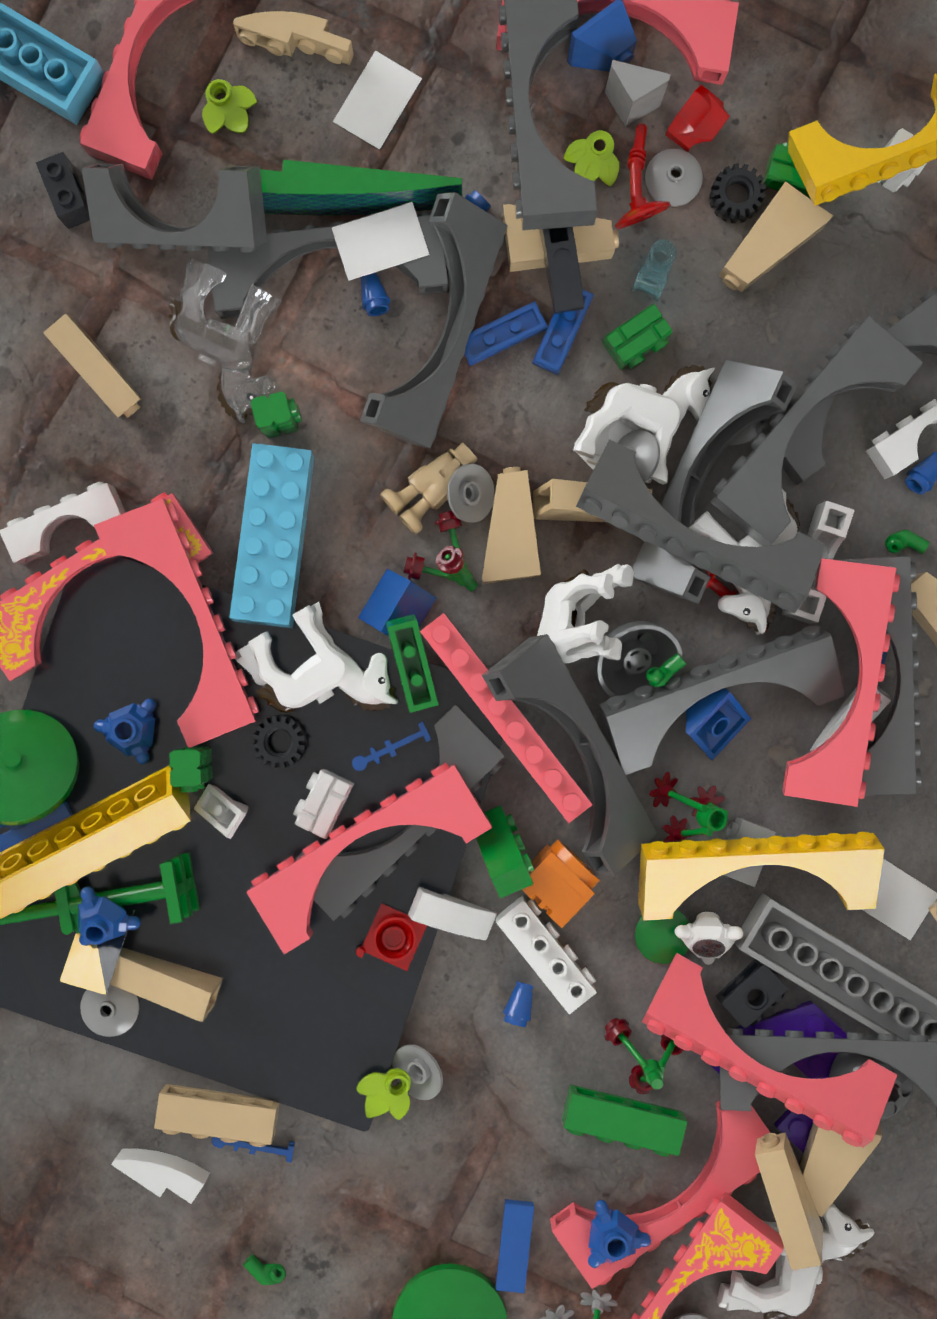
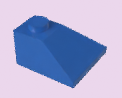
(603, 39)
(715, 721)

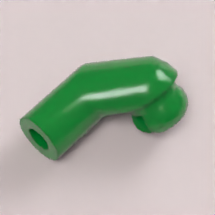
(904, 539)
(659, 676)
(265, 1273)

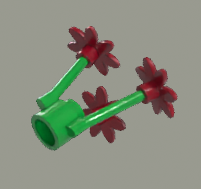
(708, 815)

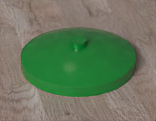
(35, 766)
(449, 1293)

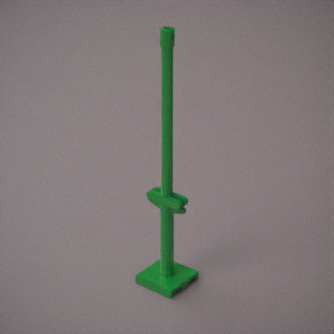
(176, 887)

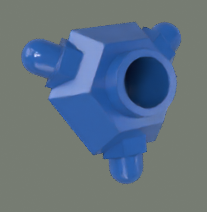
(130, 729)
(102, 919)
(613, 1236)

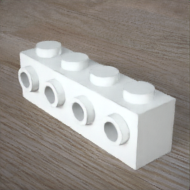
(545, 953)

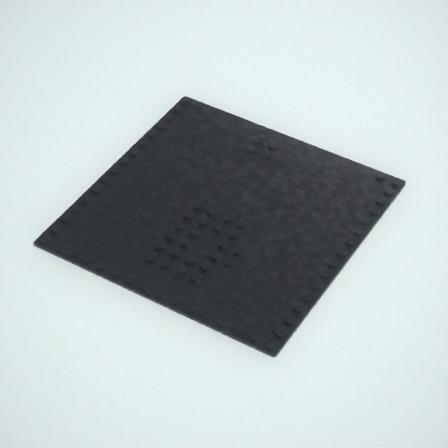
(282, 1023)

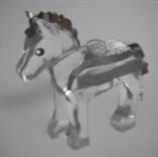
(223, 342)

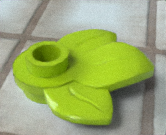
(229, 110)
(591, 162)
(383, 1096)

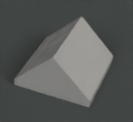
(635, 90)

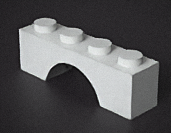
(899, 449)
(830, 527)
(31, 537)

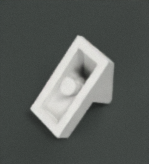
(221, 810)

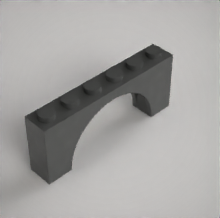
(121, 219)

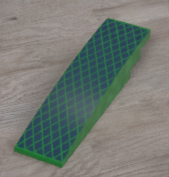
(348, 190)

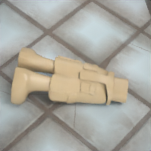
(431, 483)

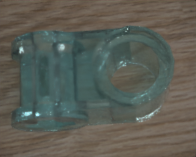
(653, 273)

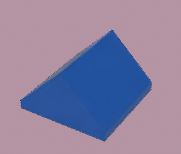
(395, 599)

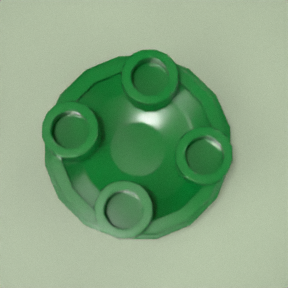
(658, 940)

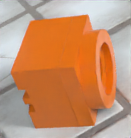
(560, 882)

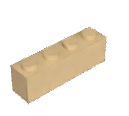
(217, 1115)

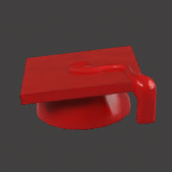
(392, 937)

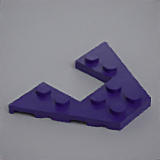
(805, 1018)

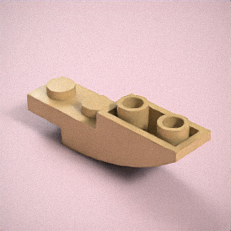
(284, 31)

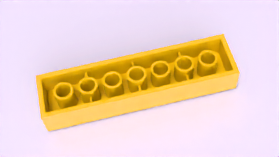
(90, 840)

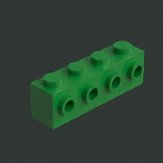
(624, 1120)

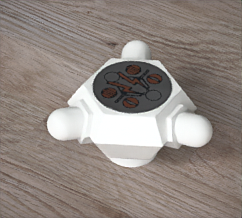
(708, 936)

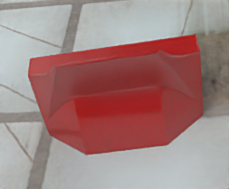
(698, 119)

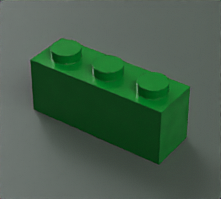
(412, 663)
(503, 855)

